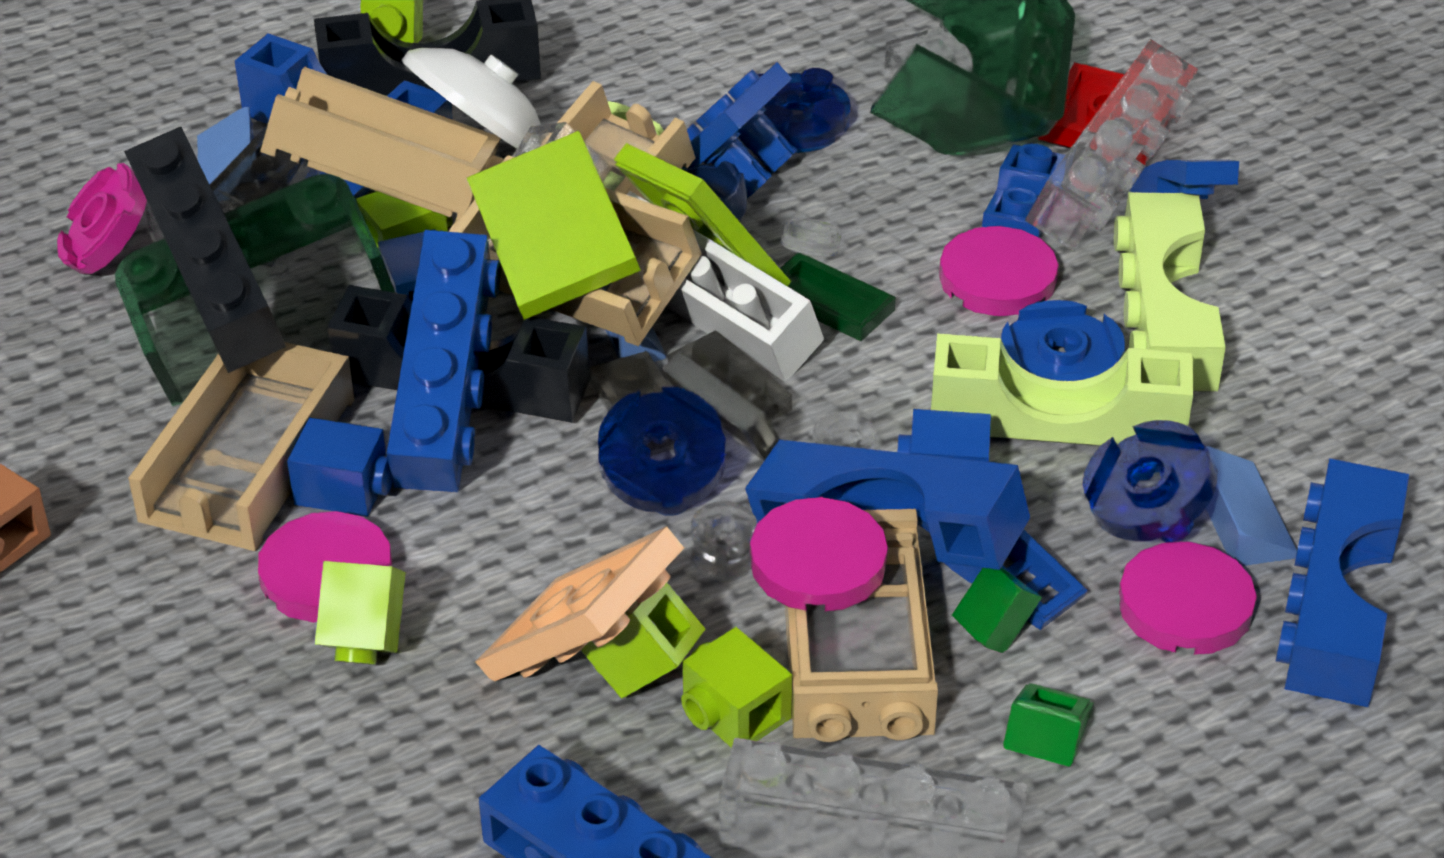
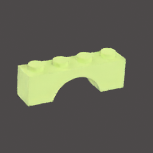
(1161, 245)
(981, 377)

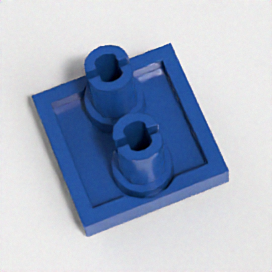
(744, 120)

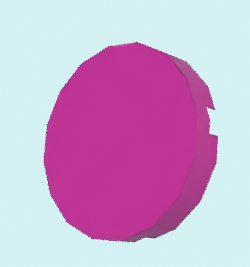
(102, 218)
(998, 270)
(818, 554)
(294, 557)
(1187, 597)

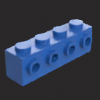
(441, 361)
(559, 812)

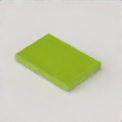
(690, 195)
(552, 225)

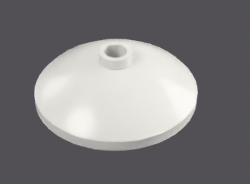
(477, 89)

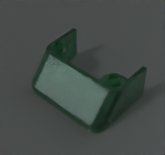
(1015, 80)
(264, 232)

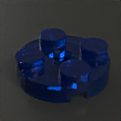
(823, 105)
(665, 484)
(1164, 508)

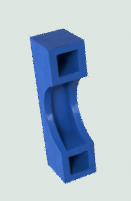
(277, 64)
(964, 504)
(1337, 633)

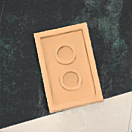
(582, 607)

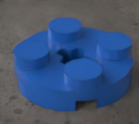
(1064, 325)

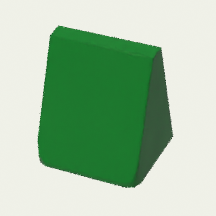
(996, 608)
(1047, 724)

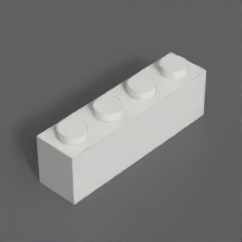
(747, 308)

